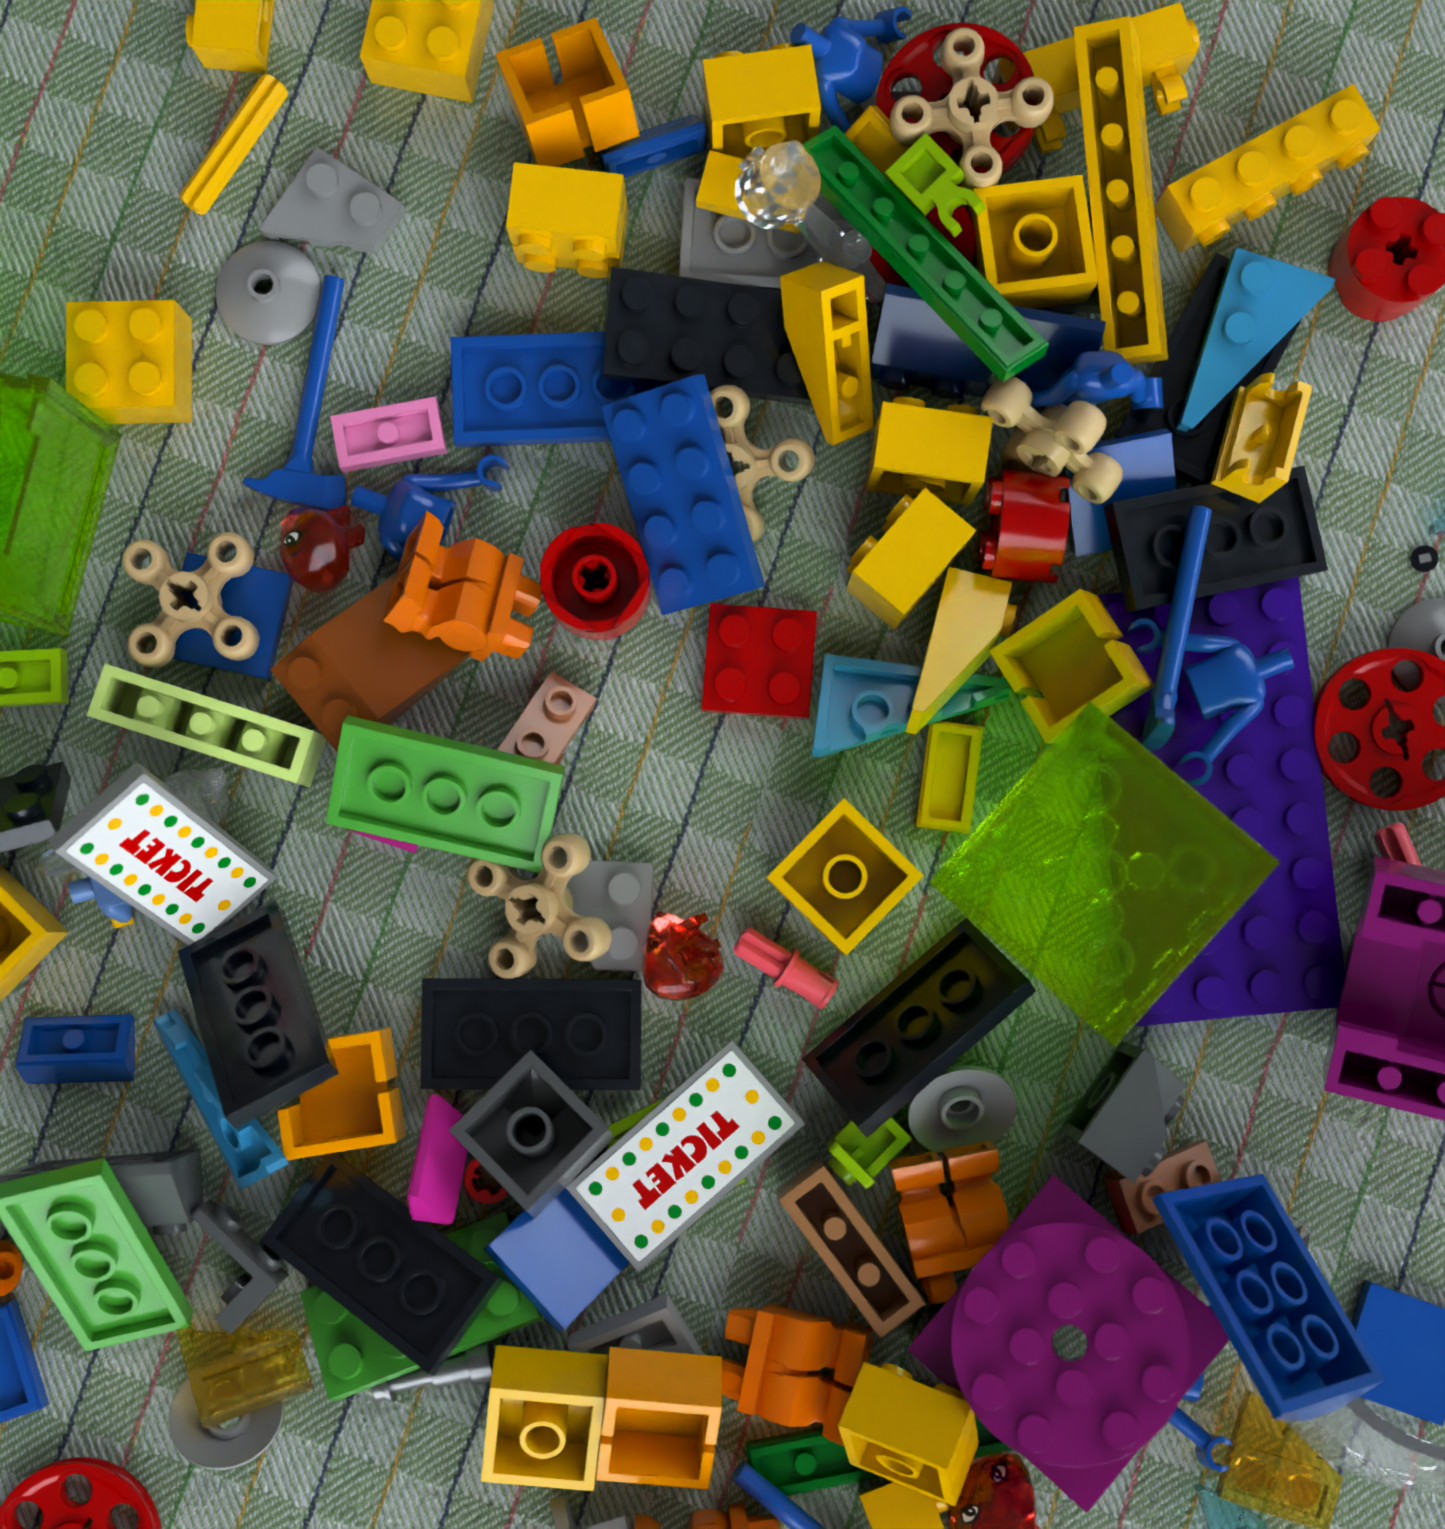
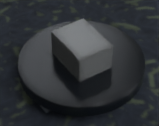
(1424, 558)

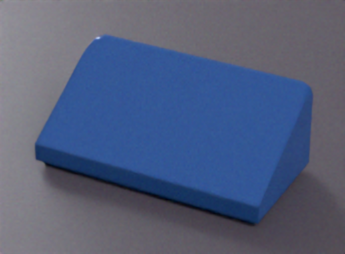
(656, 147)
(77, 1049)

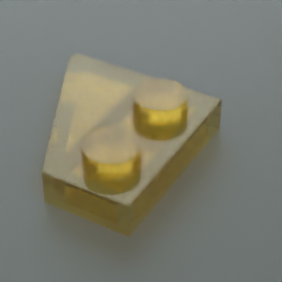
(242, 1370)
(1276, 1469)

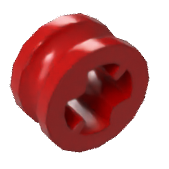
(483, 1195)

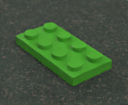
(444, 794)
(93, 1255)
(358, 1358)

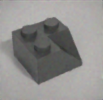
(1127, 1112)
(532, 1134)

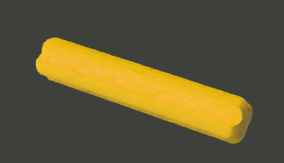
(233, 144)

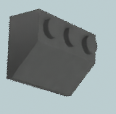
(158, 1184)

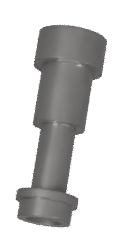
(468, 1365)

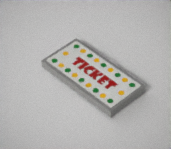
(162, 856)
(685, 1155)

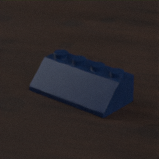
(923, 351)

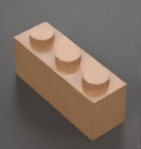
(850, 1248)

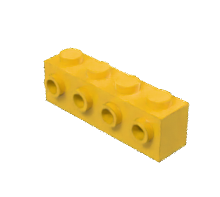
(1267, 168)

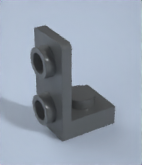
(256, 1258)

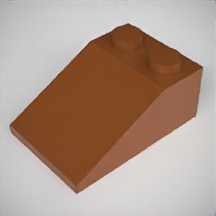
(363, 667)

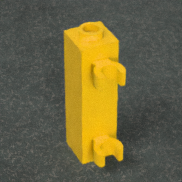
(1166, 52)

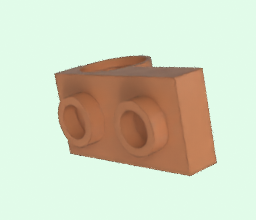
(549, 721)
(1177, 1170)

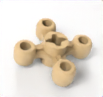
(986, 102)
(1053, 439)
(761, 461)
(175, 612)
(539, 895)

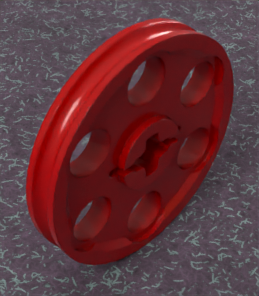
(917, 62)
(1366, 722)
(109, 1487)

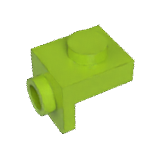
(864, 1157)

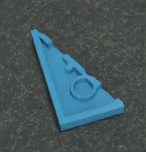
(1251, 314)
(874, 698)
(245, 1149)

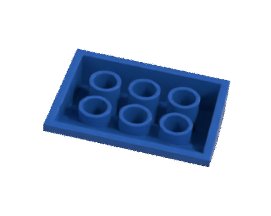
(1269, 1297)

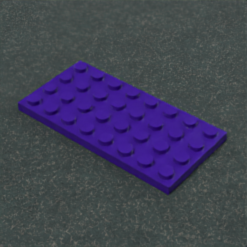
(1285, 939)

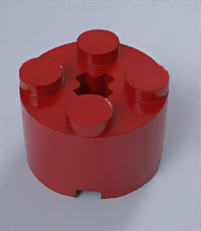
(1390, 258)
(1025, 526)
(590, 552)

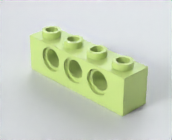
(207, 725)

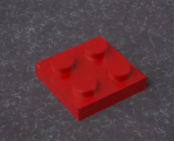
(759, 661)

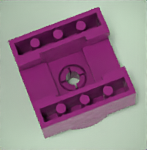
(1392, 998)
(1084, 1413)

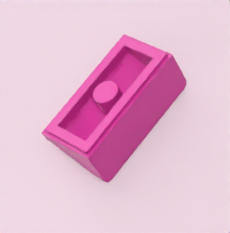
(437, 1165)

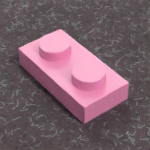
(388, 434)

